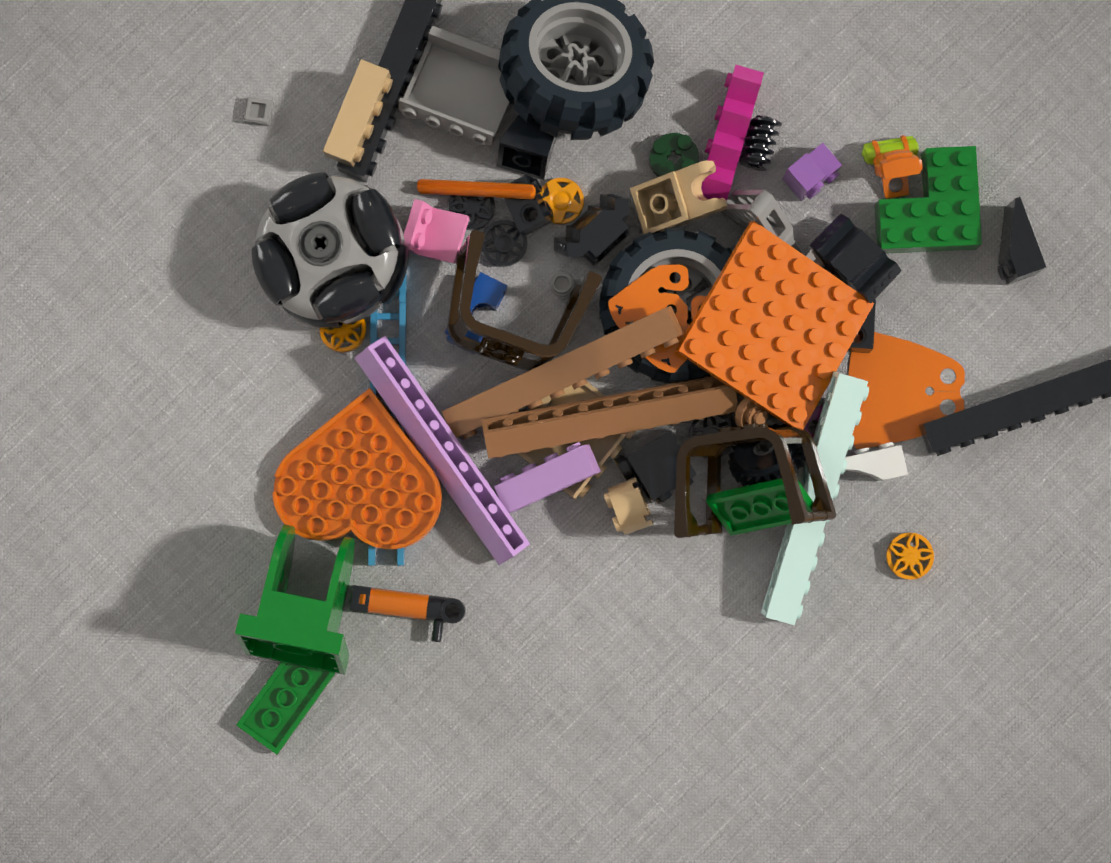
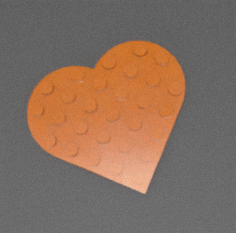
(358, 478)

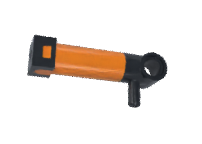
(406, 605)

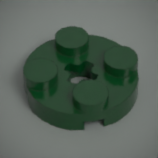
(670, 143)

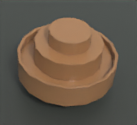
(749, 413)

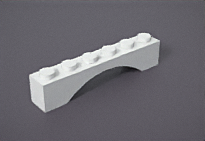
(879, 464)

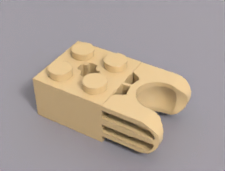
(675, 198)

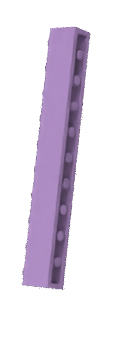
(442, 450)

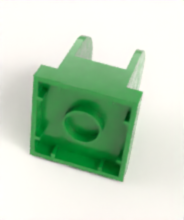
(294, 626)

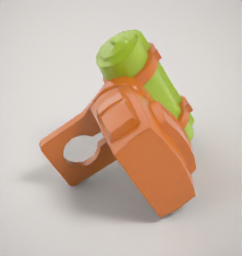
(893, 160)

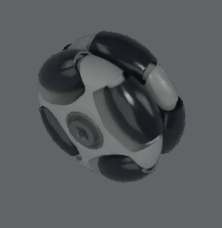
(319, 260)

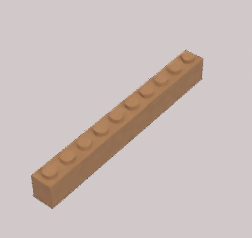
(565, 371)
(607, 416)

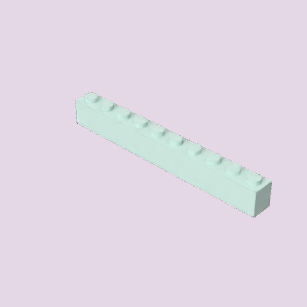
(801, 541)

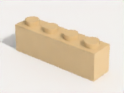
(357, 113)

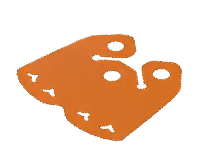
(643, 299)

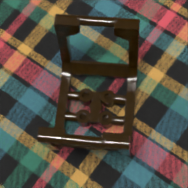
(498, 343)
(713, 447)

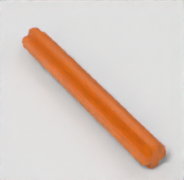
(479, 189)

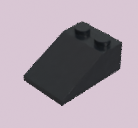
(1019, 249)

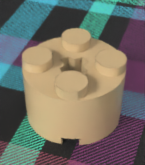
(629, 506)

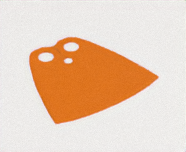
(897, 383)

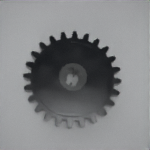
(758, 463)

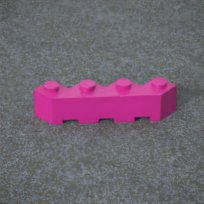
(731, 129)

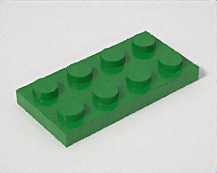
(754, 506)
(283, 704)

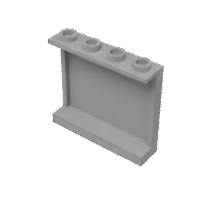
(457, 88)

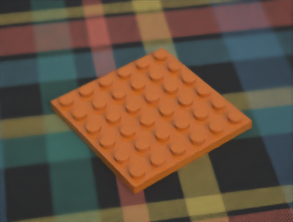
(775, 326)

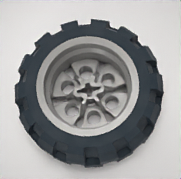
(590, 99)
(672, 246)

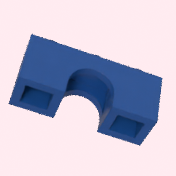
(486, 293)

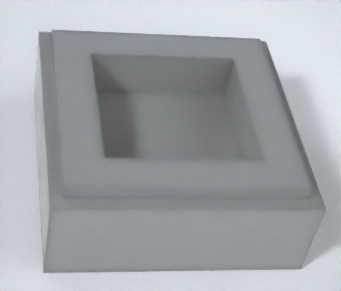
(258, 111)

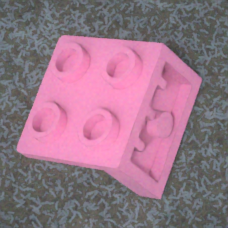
(434, 232)

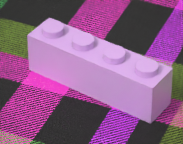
(548, 478)

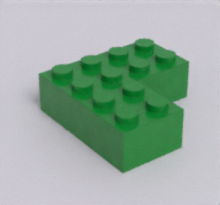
(946, 214)

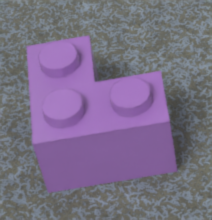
(811, 171)

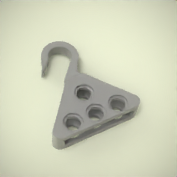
(763, 209)

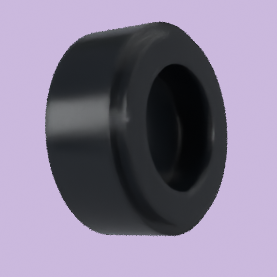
(624, 467)

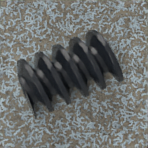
(758, 142)

